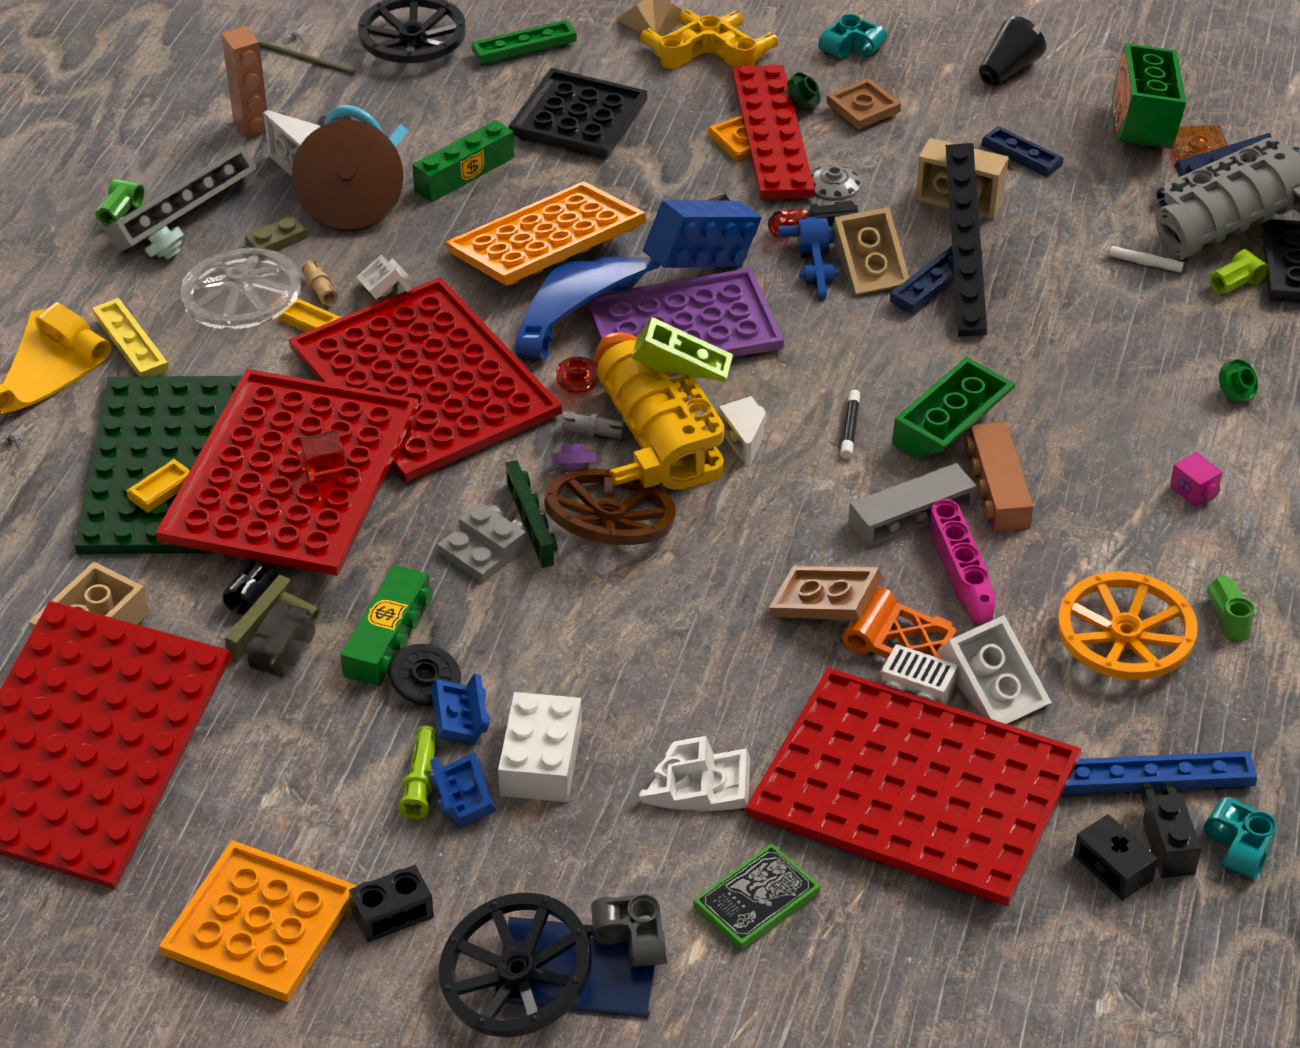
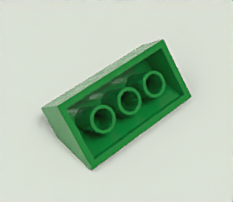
(948, 408)

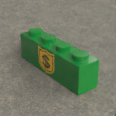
(463, 160)
(386, 625)

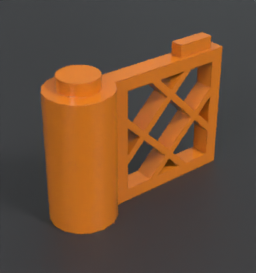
(882, 615)

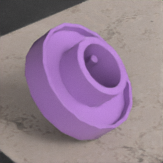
(573, 457)

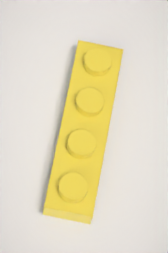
(130, 339)

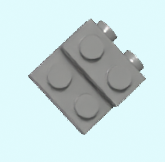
(484, 542)

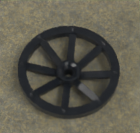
(411, 33)
(513, 961)

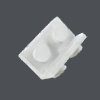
(381, 277)

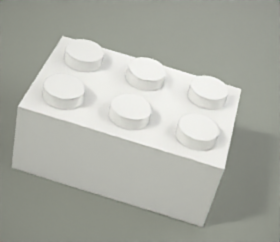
(540, 747)

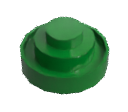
(1238, 381)

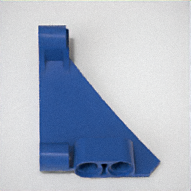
(569, 288)

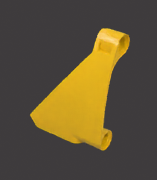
(51, 356)

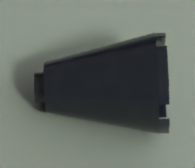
(1011, 50)

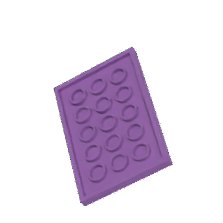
(716, 308)

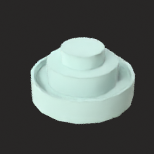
(164, 242)

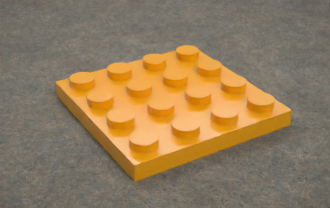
(258, 921)

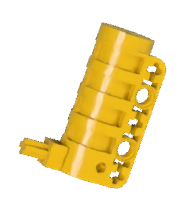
(662, 423)

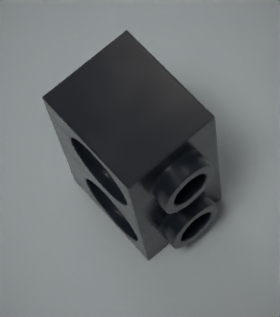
(391, 903)

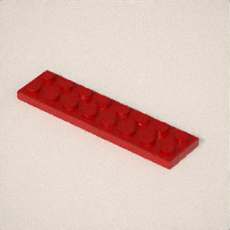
(772, 132)

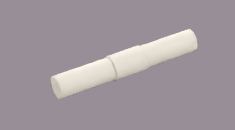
(1146, 259)

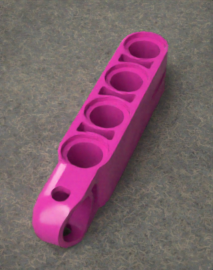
(962, 560)

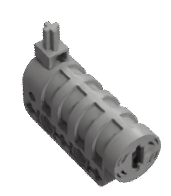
(1231, 198)

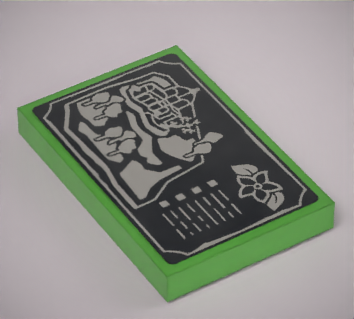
(756, 896)

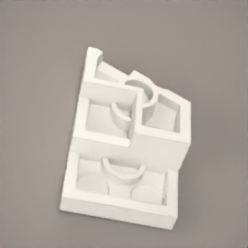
(699, 779)

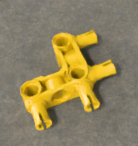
(708, 35)

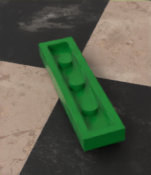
(524, 41)

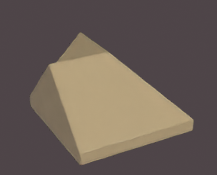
(653, 14)

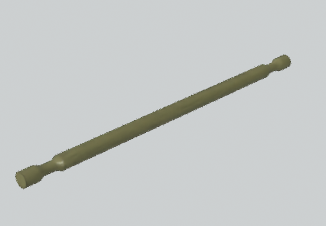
(306, 57)

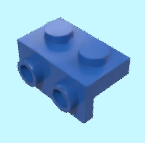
(460, 710)
(462, 790)

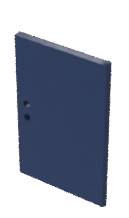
(611, 985)

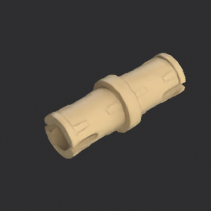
(319, 283)

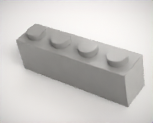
(908, 505)

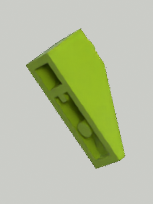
(679, 352)

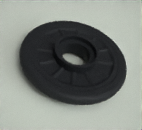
(416, 657)

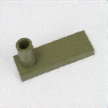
(245, 629)

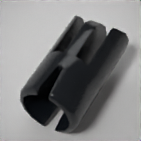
(248, 586)

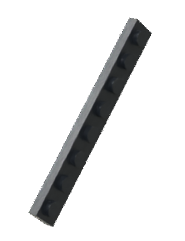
(966, 240)

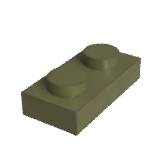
(277, 235)

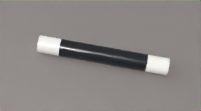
(850, 424)

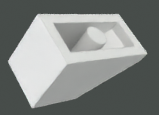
(743, 427)

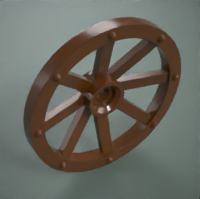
(604, 516)

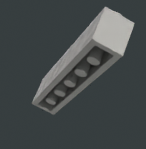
(179, 199)

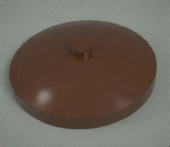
(347, 175)

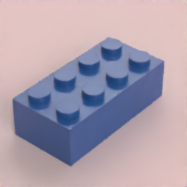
(701, 233)

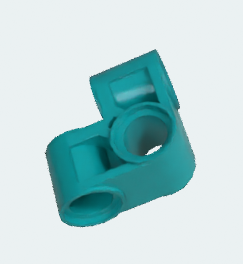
(851, 34)
(1246, 832)

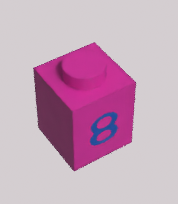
(1196, 479)

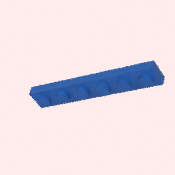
(1183, 770)

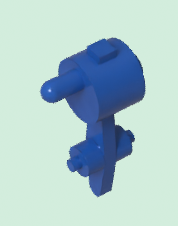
(813, 239)

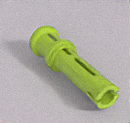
(417, 783)

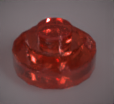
(577, 374)

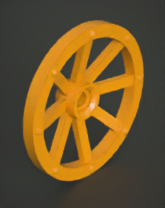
(1127, 629)

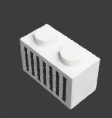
(919, 674)

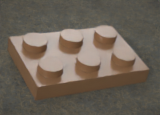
(825, 592)

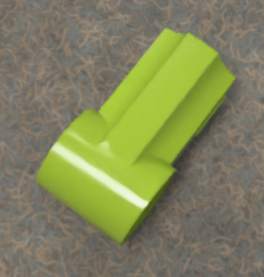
(1243, 268)

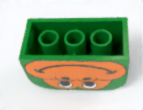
(1148, 96)

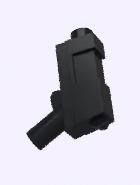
(832, 211)

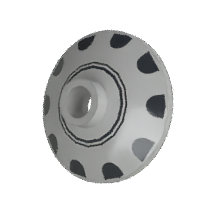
(835, 182)

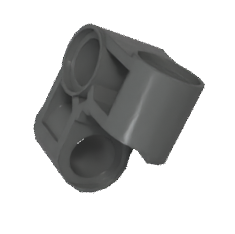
(618, 921)

